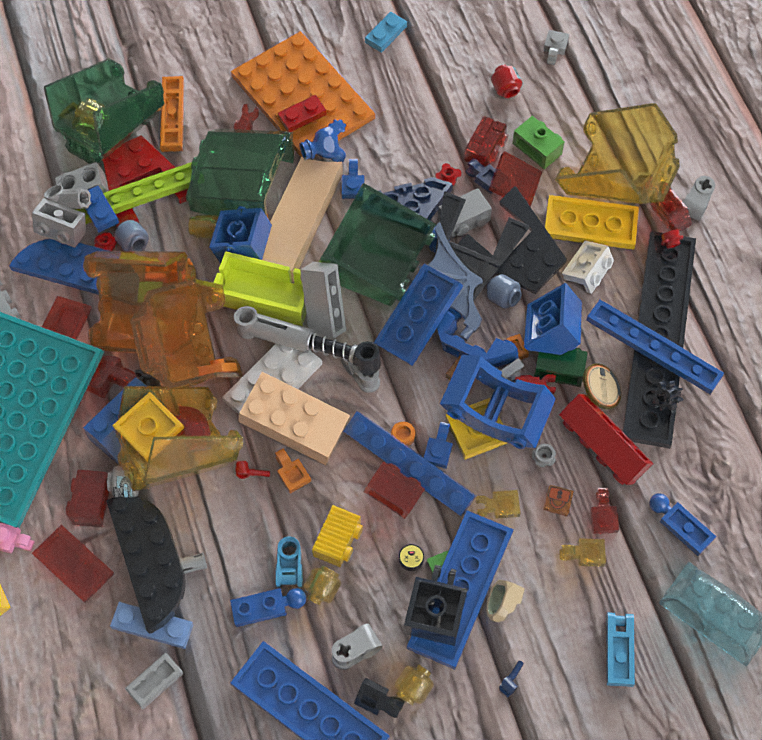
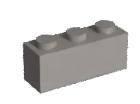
(323, 299)

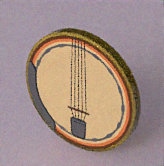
(602, 386)

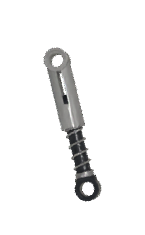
(251, 325)

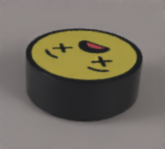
(411, 557)

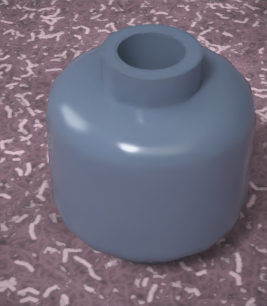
(131, 236)
(504, 291)

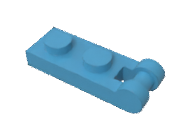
(620, 650)

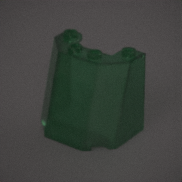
(123, 114)
(236, 169)
(378, 246)

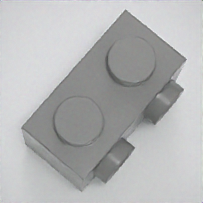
(59, 222)

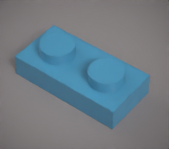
(386, 32)

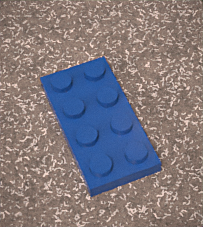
(418, 314)

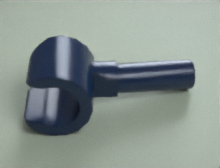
(508, 686)

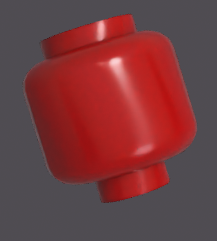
(506, 81)

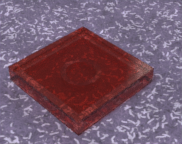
(515, 172)

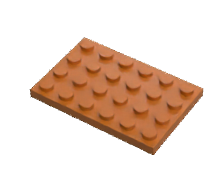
(294, 73)

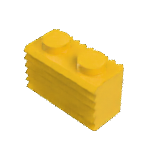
(337, 536)

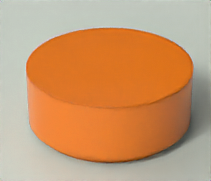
(404, 432)

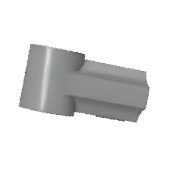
(71, 198)

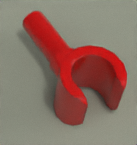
(243, 471)

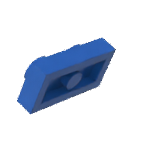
(100, 210)

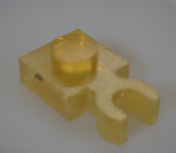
(503, 504)

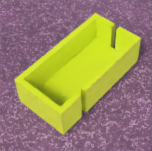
(262, 287)

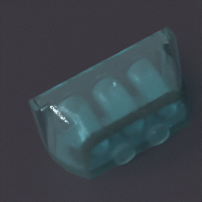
(715, 613)

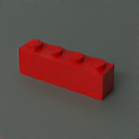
(605, 439)

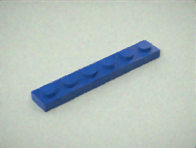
(655, 346)
(410, 463)

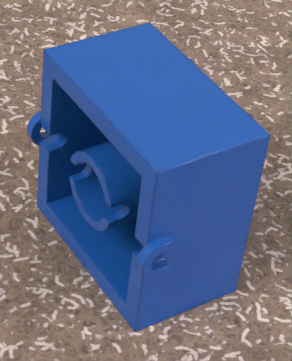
(241, 233)

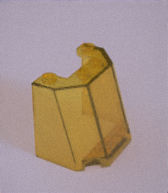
(628, 156)
(176, 456)

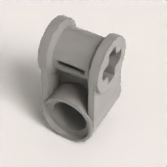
(699, 197)
(367, 383)
(359, 645)

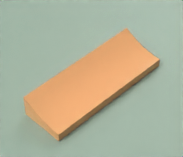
(301, 211)

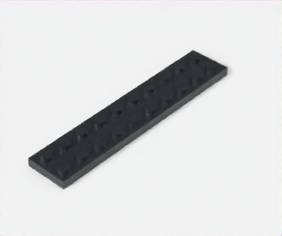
(665, 311)

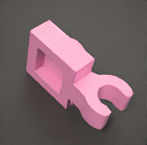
(11, 537)

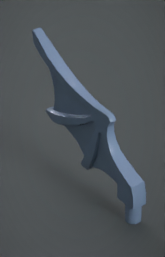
(450, 265)

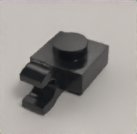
(374, 699)

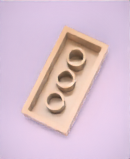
(293, 418)

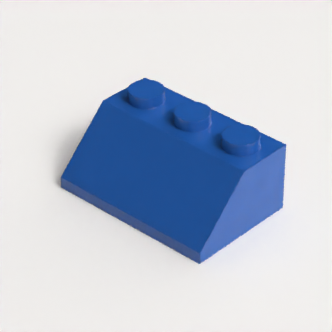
(554, 322)
(100, 428)

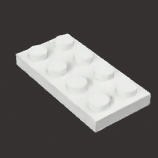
(280, 362)

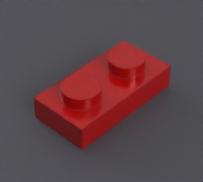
(302, 113)

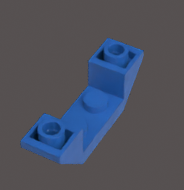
(498, 355)

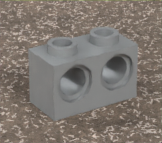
(85, 178)

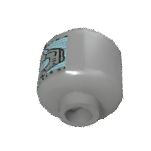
(119, 485)

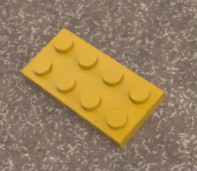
(592, 221)

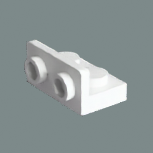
(589, 265)

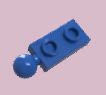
(682, 524)
(265, 605)

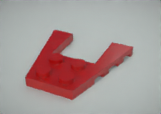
(132, 163)

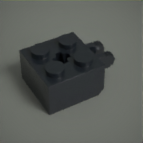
(433, 594)

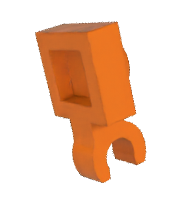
(292, 473)

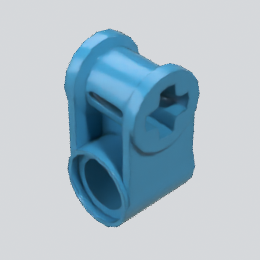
(289, 568)

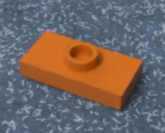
(217, 366)

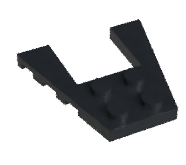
(535, 257)
(475, 262)

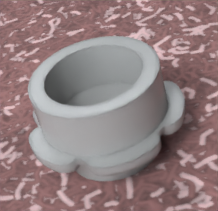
(548, 451)

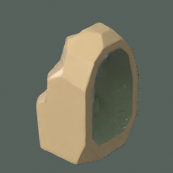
(503, 600)

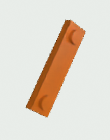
(172, 114)

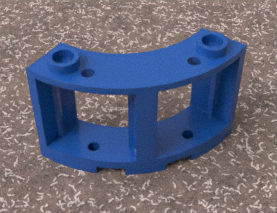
(477, 367)

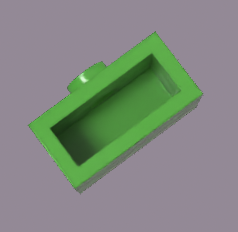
(538, 142)

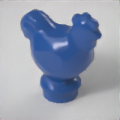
(325, 143)

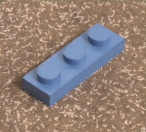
(130, 620)

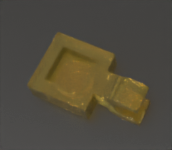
(588, 552)

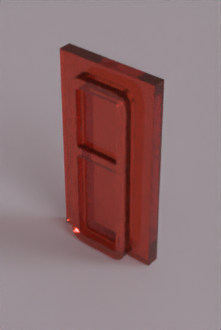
(67, 317)
(73, 563)

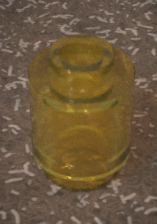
(202, 225)

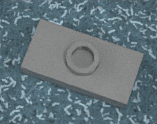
(154, 681)

